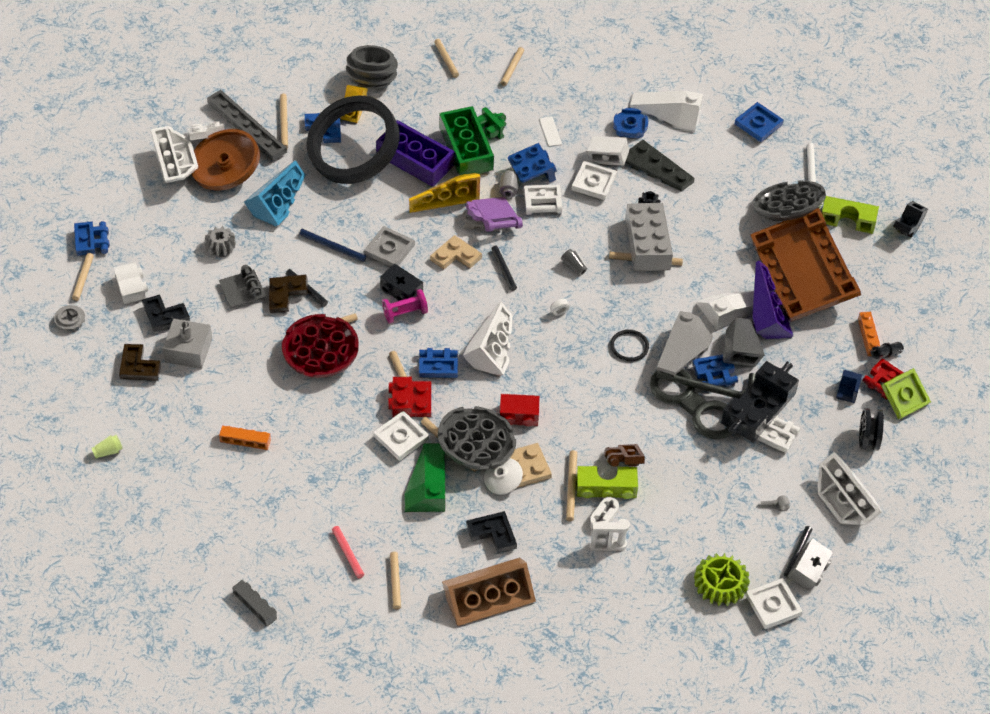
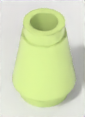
(108, 446)

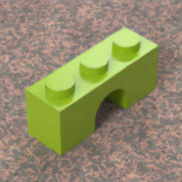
(862, 214)
(590, 484)

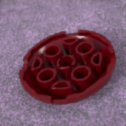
(315, 332)

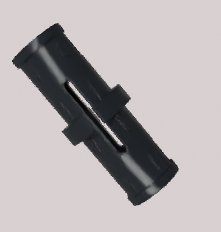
(887, 350)

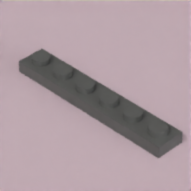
(243, 121)

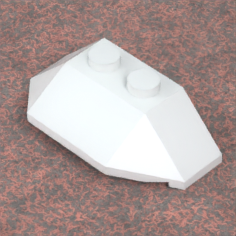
(173, 154)
(845, 493)

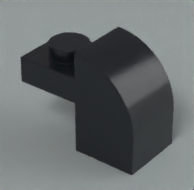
(911, 219)

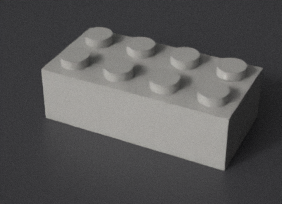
(648, 237)

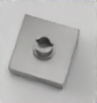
(187, 343)

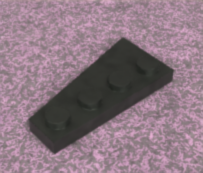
(650, 160)

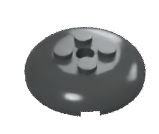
(789, 201)
(476, 438)

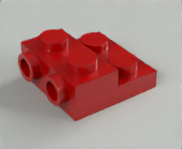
(410, 397)

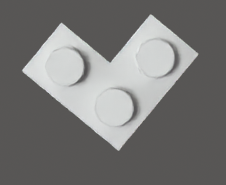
(198, 131)

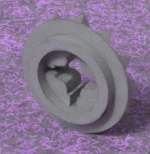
(75, 313)

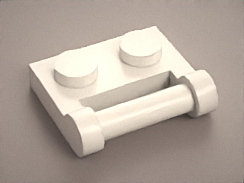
(542, 194)
(603, 534)

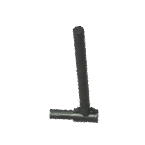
(706, 386)

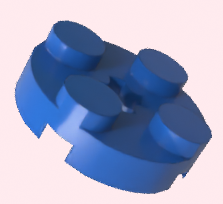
(627, 130)

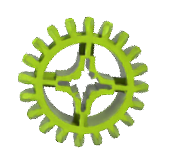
(712, 572)

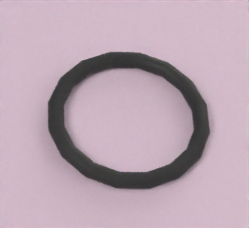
(633, 332)

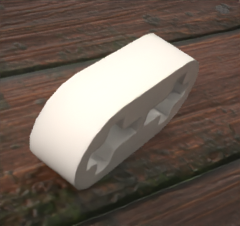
(601, 511)

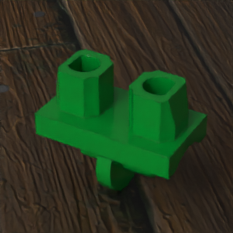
(494, 122)

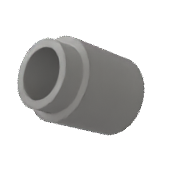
(508, 184)

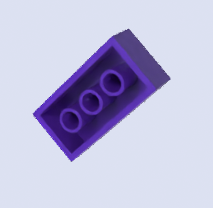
(420, 155)

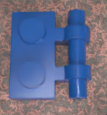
(85, 239)
(714, 366)
(438, 367)

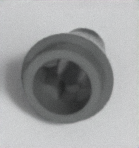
(574, 262)

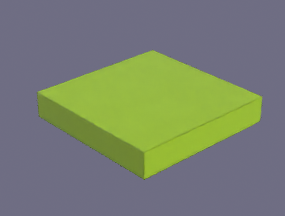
(906, 393)

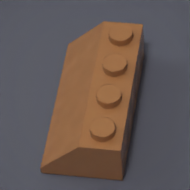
(489, 591)

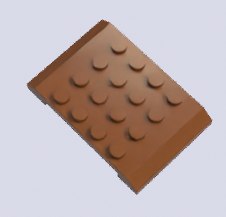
(805, 265)

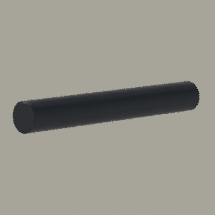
(502, 264)
(312, 292)
(802, 541)

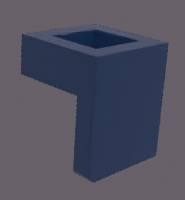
(849, 386)

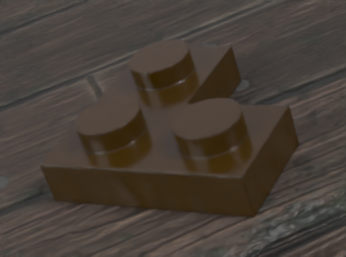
(282, 287)
(134, 367)

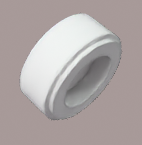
(559, 307)

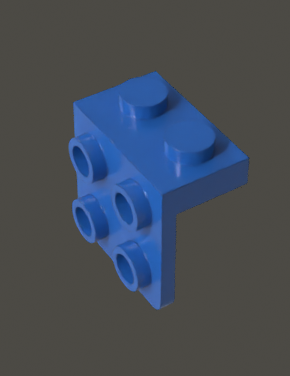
(532, 163)

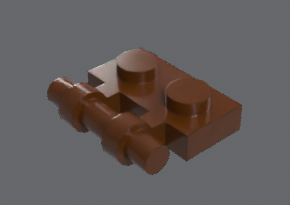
(627, 453)

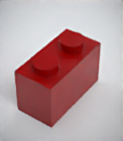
(520, 409)

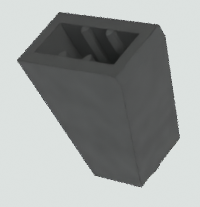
(742, 344)

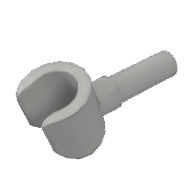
(782, 501)

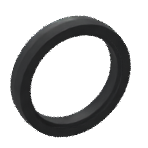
(334, 112)

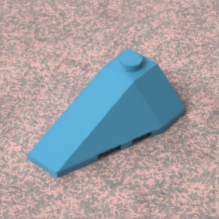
(276, 196)

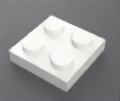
(594, 180)
(401, 435)
(774, 603)

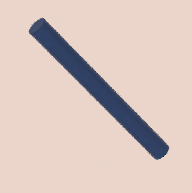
(333, 245)

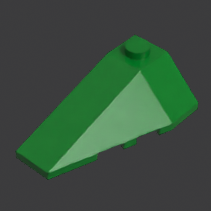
(427, 481)

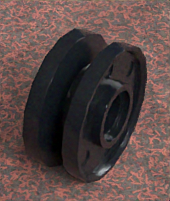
(871, 429)

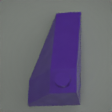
(767, 314)

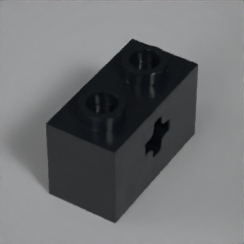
(400, 283)

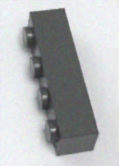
(255, 603)

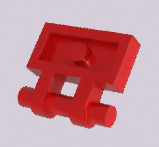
(883, 372)

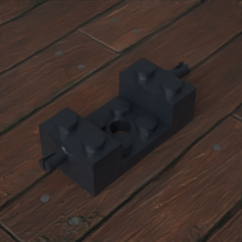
(772, 389)

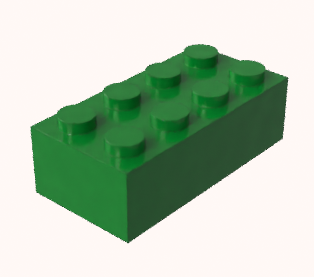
(468, 141)

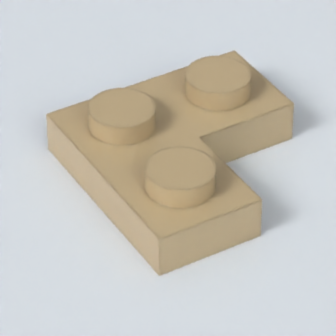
(454, 250)

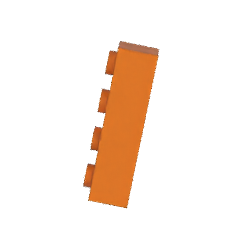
(868, 331)
(245, 437)

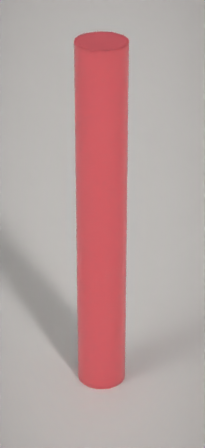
(348, 552)

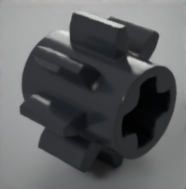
(649, 197)

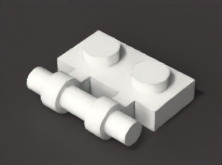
(777, 437)

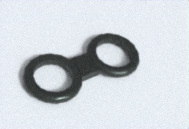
(693, 404)

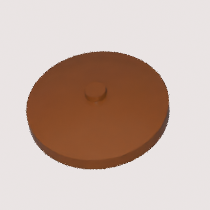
(225, 159)

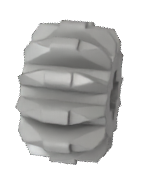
(220, 241)

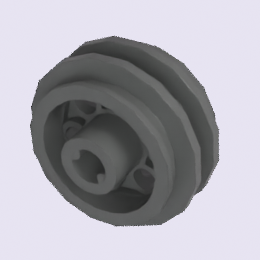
(371, 66)

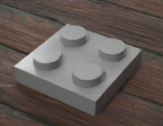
(389, 247)

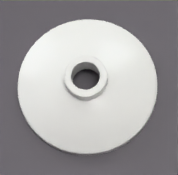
(507, 481)

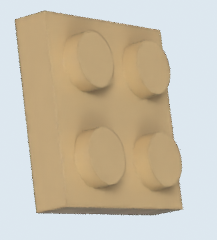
(532, 464)

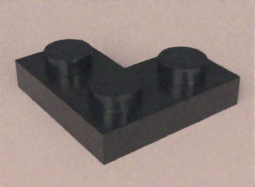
(162, 317)
(493, 526)

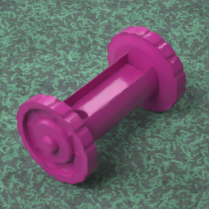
(405, 306)

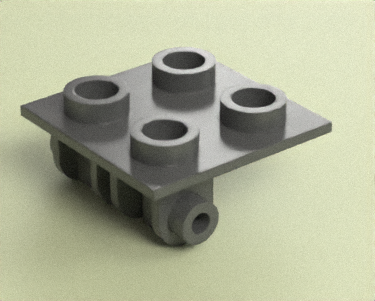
(242, 287)

